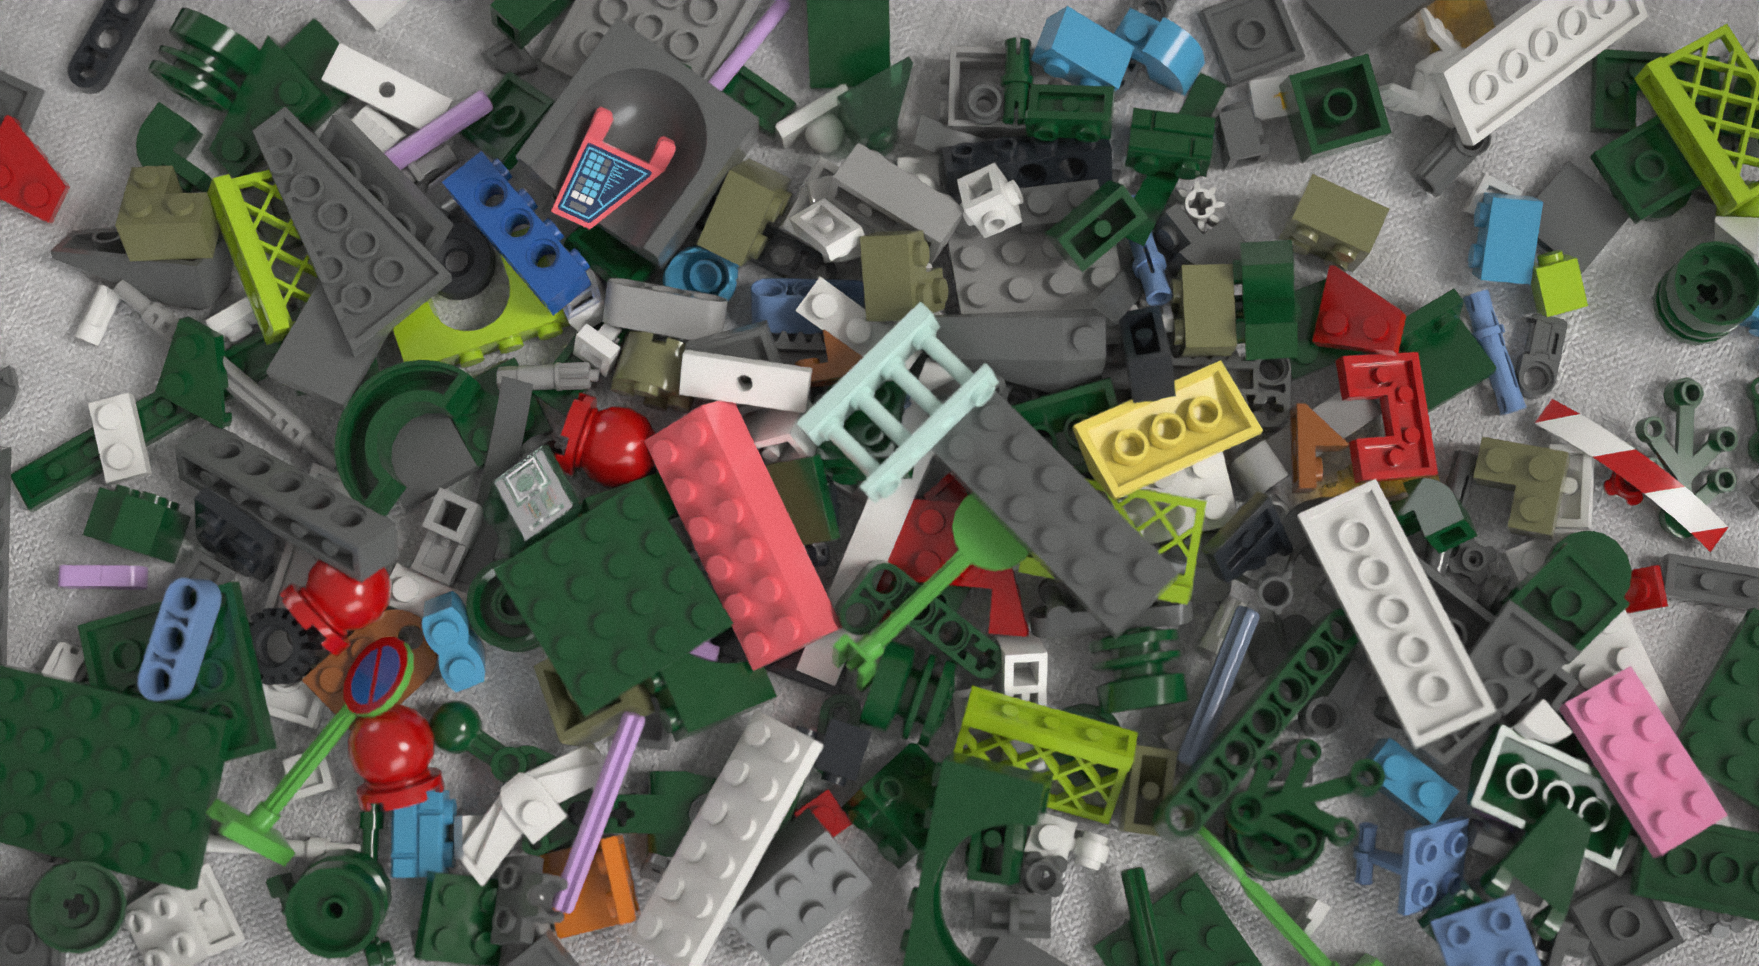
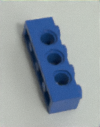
(552, 285)

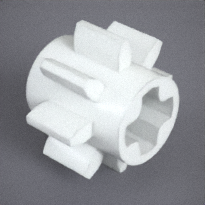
(1205, 201)

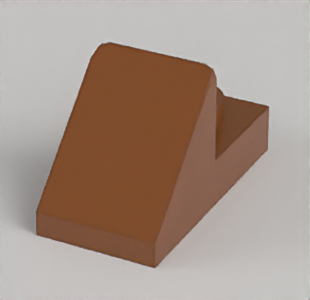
(840, 361)
(1310, 435)

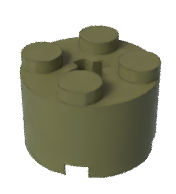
(651, 371)

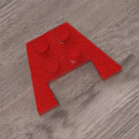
(928, 544)

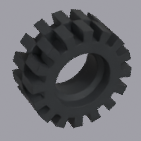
(302, 651)

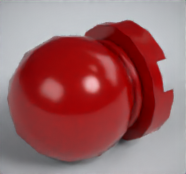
(606, 443)
(337, 603)
(394, 759)

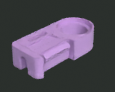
(103, 577)

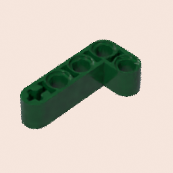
(925, 624)

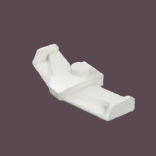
(529, 807)

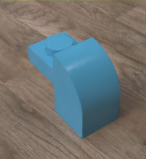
(1165, 48)

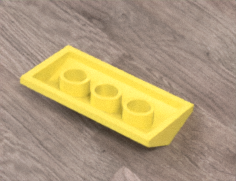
(1158, 438)

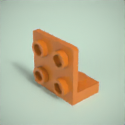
(607, 892)

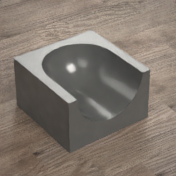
(648, 100)

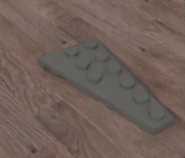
(358, 249)

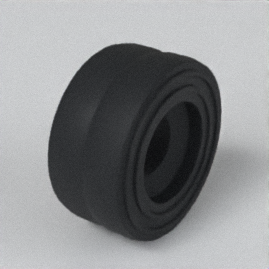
(480, 263)

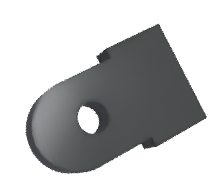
(654, 866)

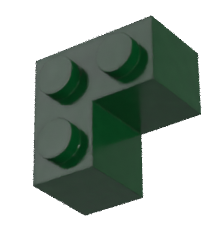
(1267, 304)
(138, 523)

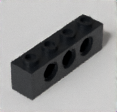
(1029, 161)

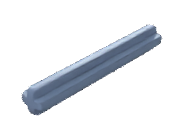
(1218, 685)

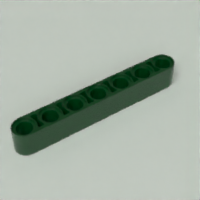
(1244, 737)

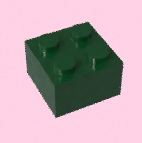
(1334, 108)

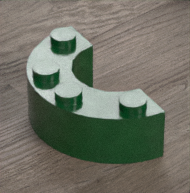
(380, 412)

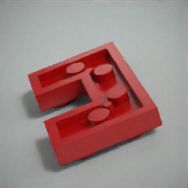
(1408, 442)

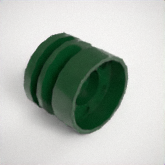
(204, 60)
(1724, 279)
(1138, 671)
(908, 693)
(1271, 859)
(87, 930)

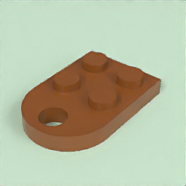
(330, 674)

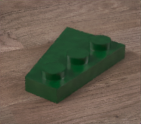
(269, 86)

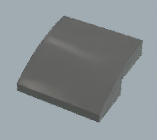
(429, 457)

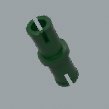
(1016, 80)

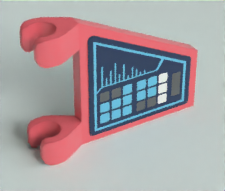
(605, 175)

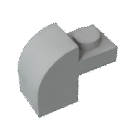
(452, 530)

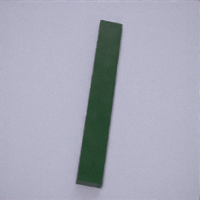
(80, 458)

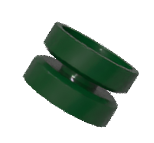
(338, 903)

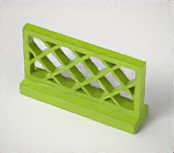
(1691, 129)
(249, 251)
(1182, 588)
(1050, 732)

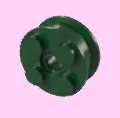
(489, 616)

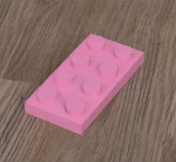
(1642, 762)

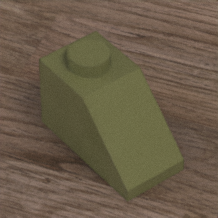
(1146, 787)

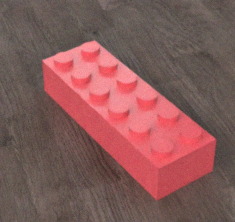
(742, 533)

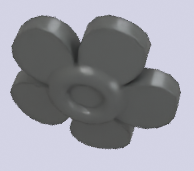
(1721, 923)

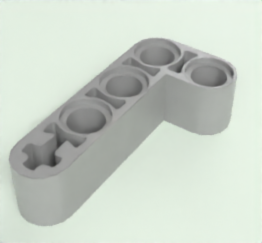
(1270, 460)

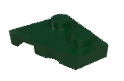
(196, 372)

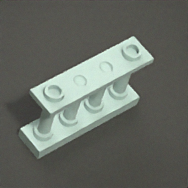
(885, 363)

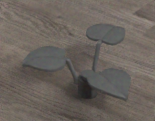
(1270, 639)

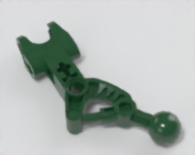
(659, 814)

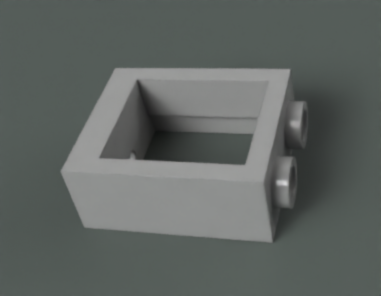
(983, 59)

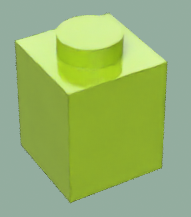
(1557, 284)

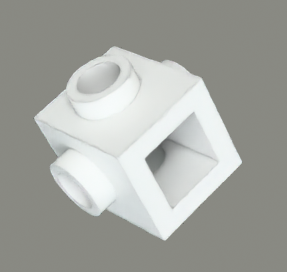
(990, 200)

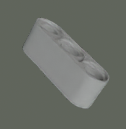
(663, 309)

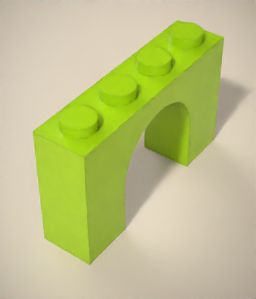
(524, 318)

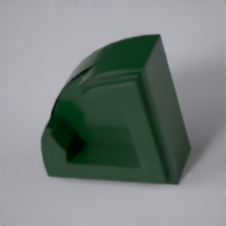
(280, 887)

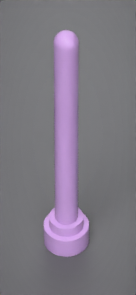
(749, 44)

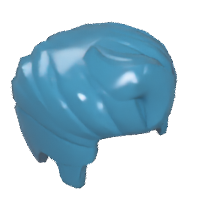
(702, 272)

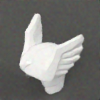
(1425, 94)

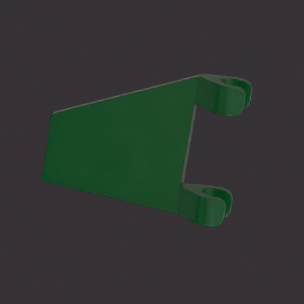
(1547, 863)

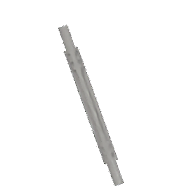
(240, 384)

